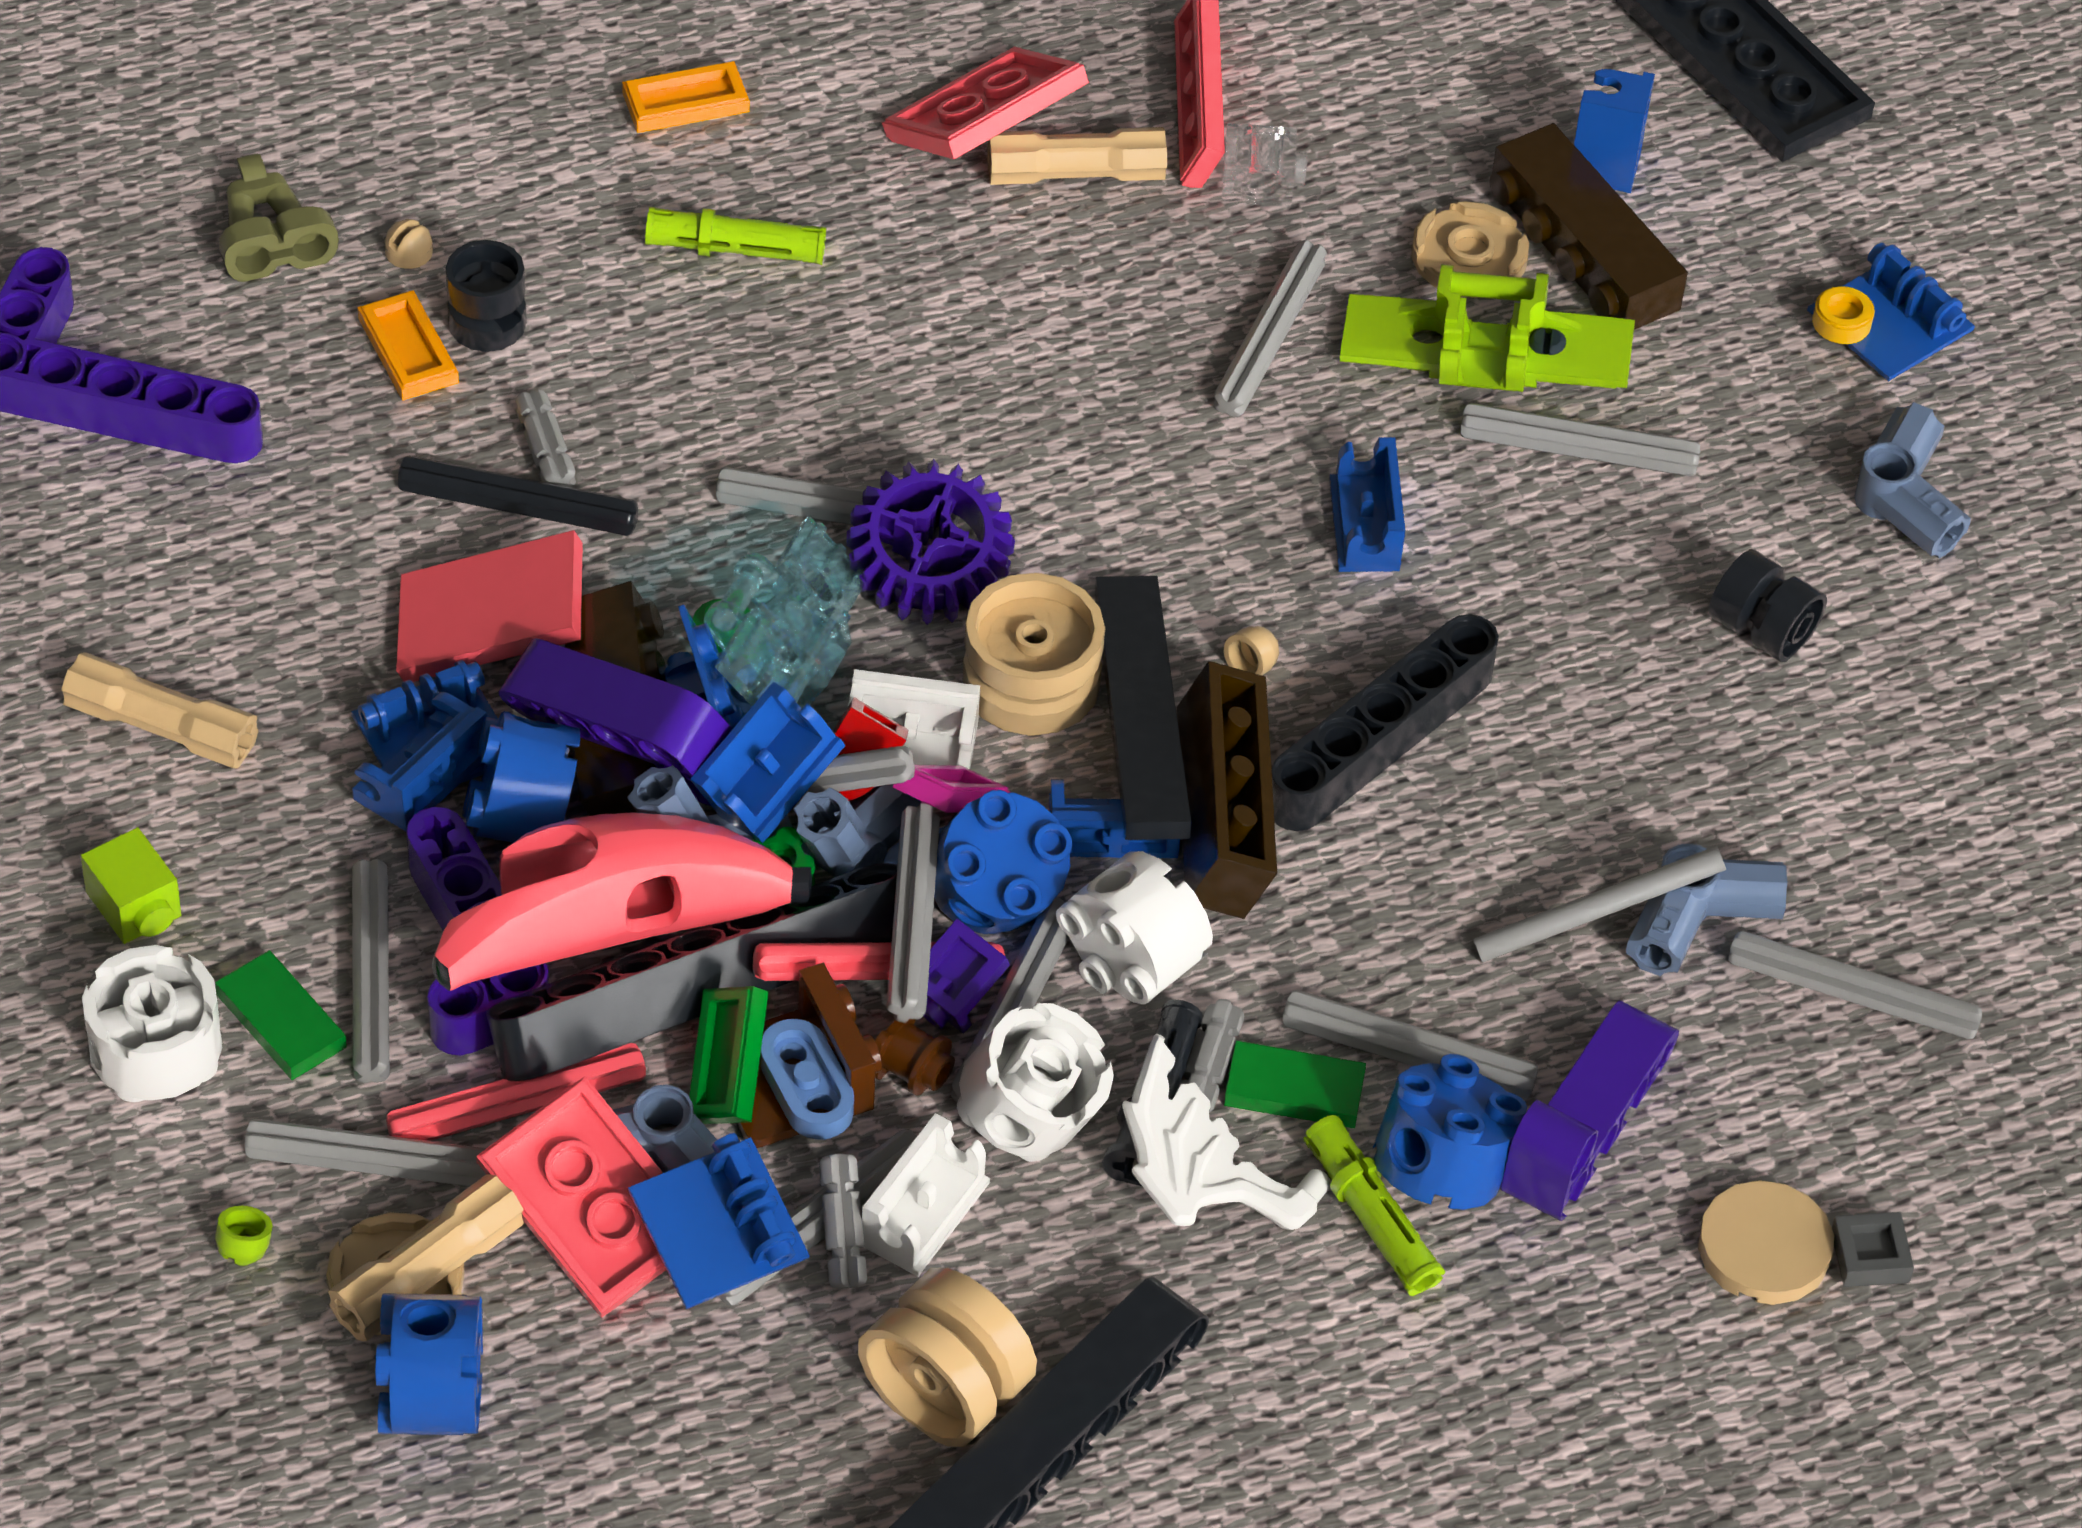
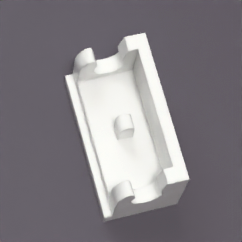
(936, 712)
(924, 1197)

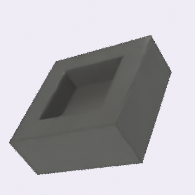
(1872, 1249)

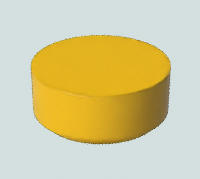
(1843, 315)

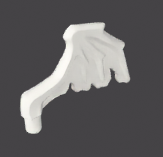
(1189, 1158)

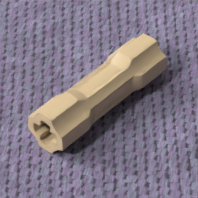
(1121, 154)
(119, 695)
(465, 1228)

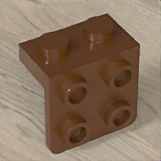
(834, 1014)

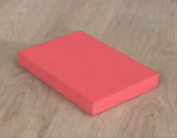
(984, 102)
(490, 605)
(573, 1180)

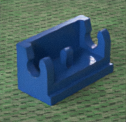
(1614, 125)
(1368, 509)
(767, 763)
(426, 765)
(1099, 828)

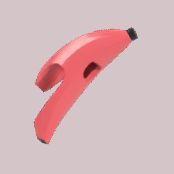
(611, 884)

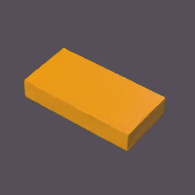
(685, 96)
(408, 345)

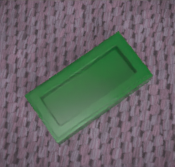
(280, 1015)
(728, 1054)
(1294, 1083)

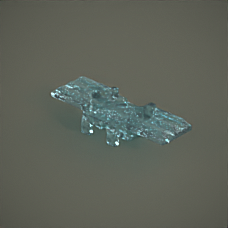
(792, 630)

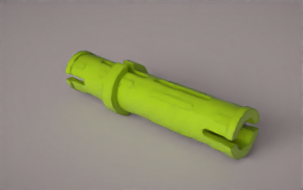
(735, 235)
(1360, 1185)

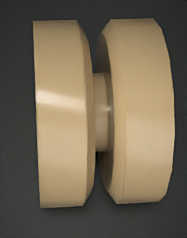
(1034, 653)
(947, 1356)

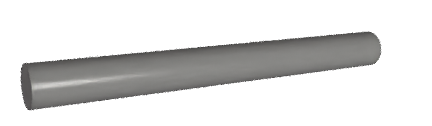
(1599, 904)

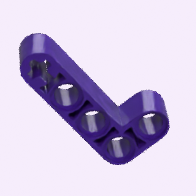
(616, 708)
(449, 890)
(1560, 1141)

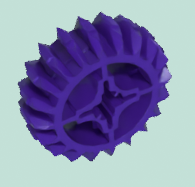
(889, 519)

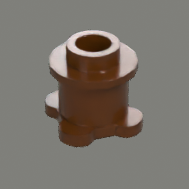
(915, 1056)

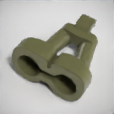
(254, 245)

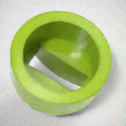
(232, 1228)

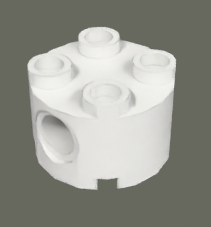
(1135, 928)
(152, 1023)
(1035, 1081)

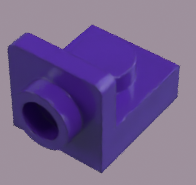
(960, 975)

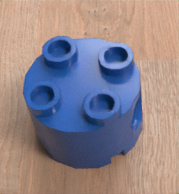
(523, 778)
(1000, 862)
(1447, 1133)
(430, 1364)

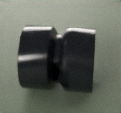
(486, 295)
(1761, 601)

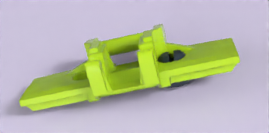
(1489, 355)

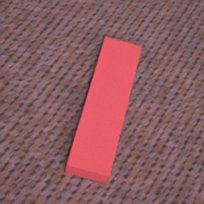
(1199, 91)

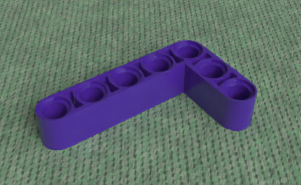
(106, 391)

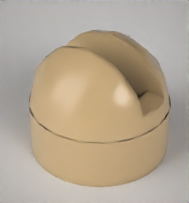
(413, 247)
(1252, 650)

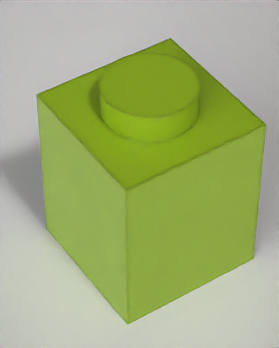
(131, 886)

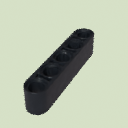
(1383, 722)

